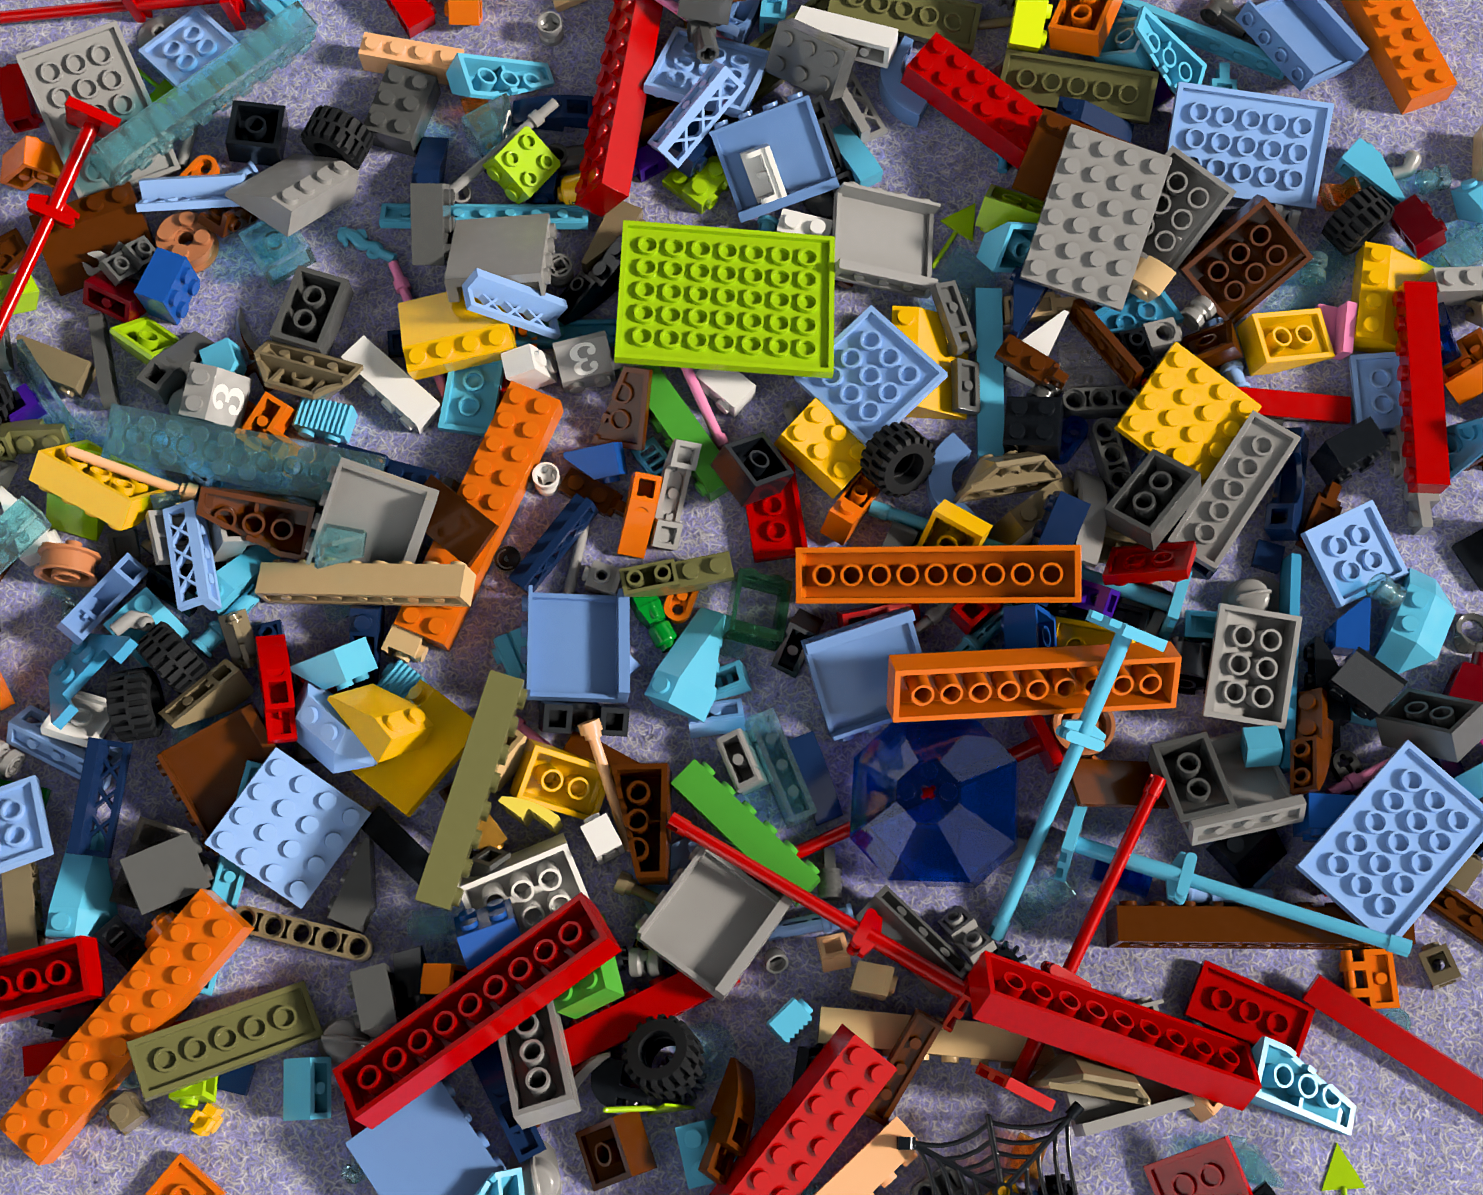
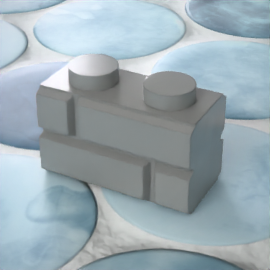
(741, 761)

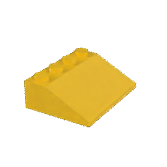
(1376, 276)
(927, 333)
(448, 337)
(97, 491)
(413, 776)

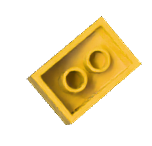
(1284, 340)
(954, 527)
(382, 721)
(558, 780)

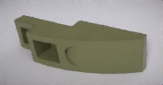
(29, 437)
(676, 577)

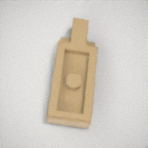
(1048, 308)

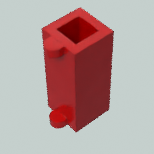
(17, 100)

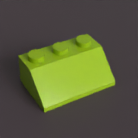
(1005, 206)

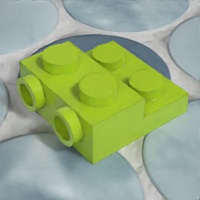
(702, 188)

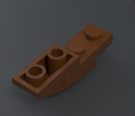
(1313, 743)
(734, 1122)

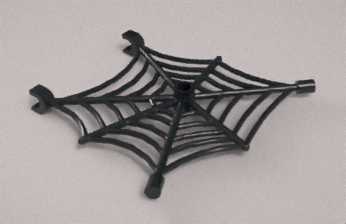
(1072, 1112)

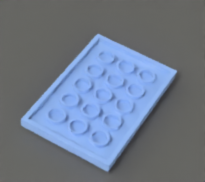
(1254, 141)
(1396, 843)

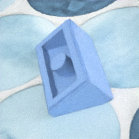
(721, 719)

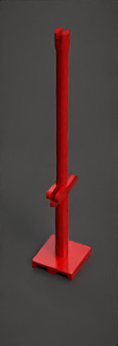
(138, 9)
(53, 208)
(1040, 743)
(865, 933)
(1032, 1049)

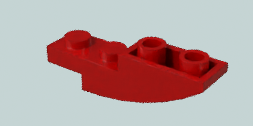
(276, 688)

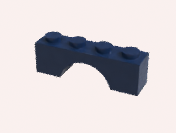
(1285, 508)

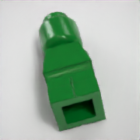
(652, 616)

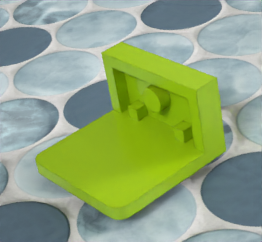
(522, 165)

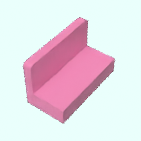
(1341, 327)

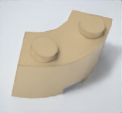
(1150, 278)

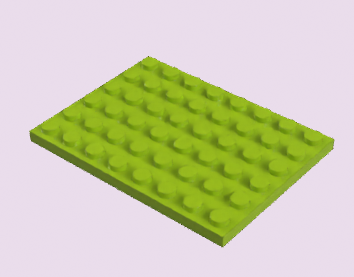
(726, 299)

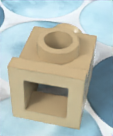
(405, 645)

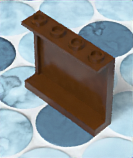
(211, 764)

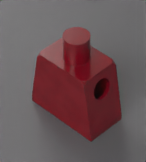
(1467, 679)

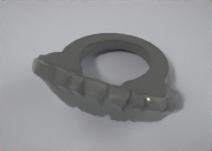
(1462, 642)

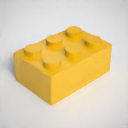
(822, 448)

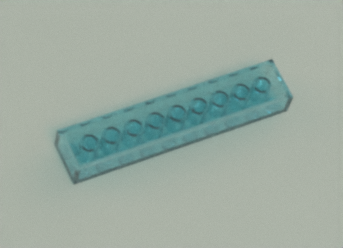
(202, 95)
(224, 452)

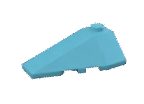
(493, 76)

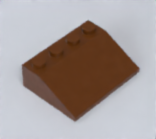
(1044, 152)
(103, 222)
(1245, 259)

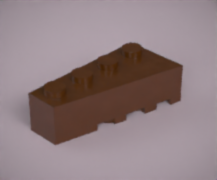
(646, 809)

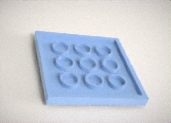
(679, 70)
(875, 376)
(287, 827)

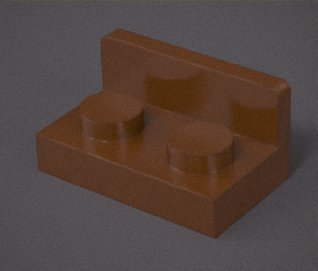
(226, 220)

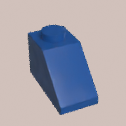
(600, 461)
(1350, 630)

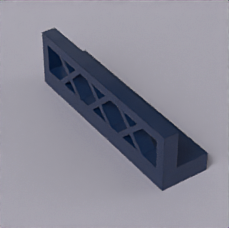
(554, 543)
(89, 795)

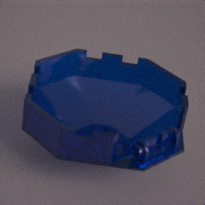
(943, 839)

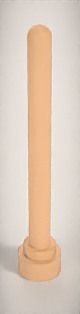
(186, 491)
(591, 732)

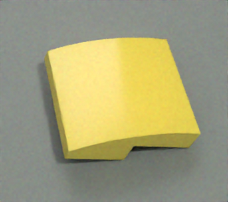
(525, 811)

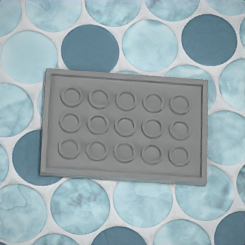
(100, 72)
(1096, 217)

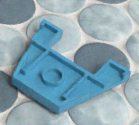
(77, 669)

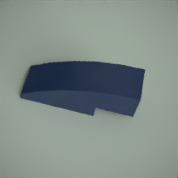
(816, 777)

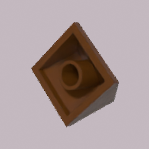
(1214, 344)

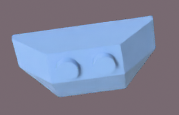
(326, 733)

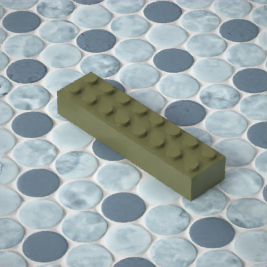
(470, 791)

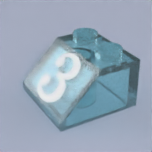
(488, 125)

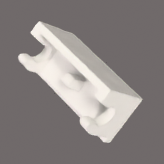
(763, 174)

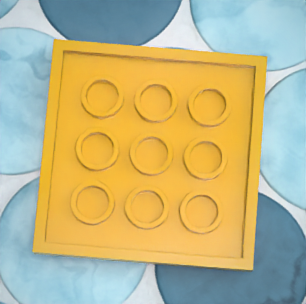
(1186, 412)

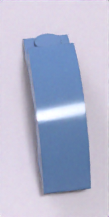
(742, 20)
(895, 96)
(949, 457)
(102, 599)

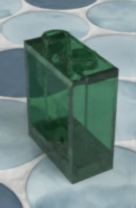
(751, 633)

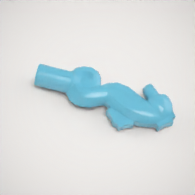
(359, 240)

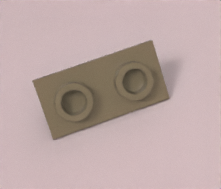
(239, 638)

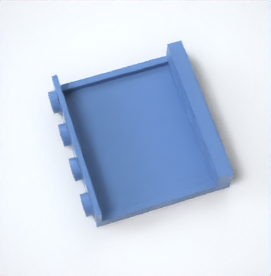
(1303, 39)
(796, 148)
(576, 647)
(852, 670)
(425, 1149)

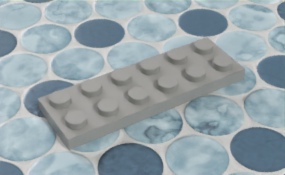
(1235, 488)

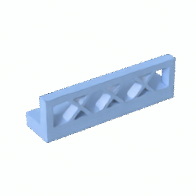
(688, 109)
(187, 192)
(513, 299)
(201, 557)
(52, 751)

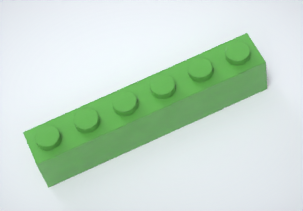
(676, 421)
(740, 826)

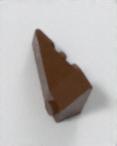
(266, 519)

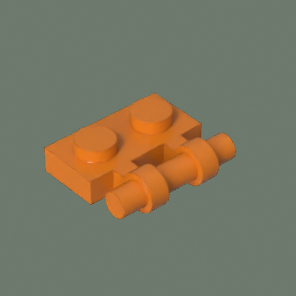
(1378, 977)

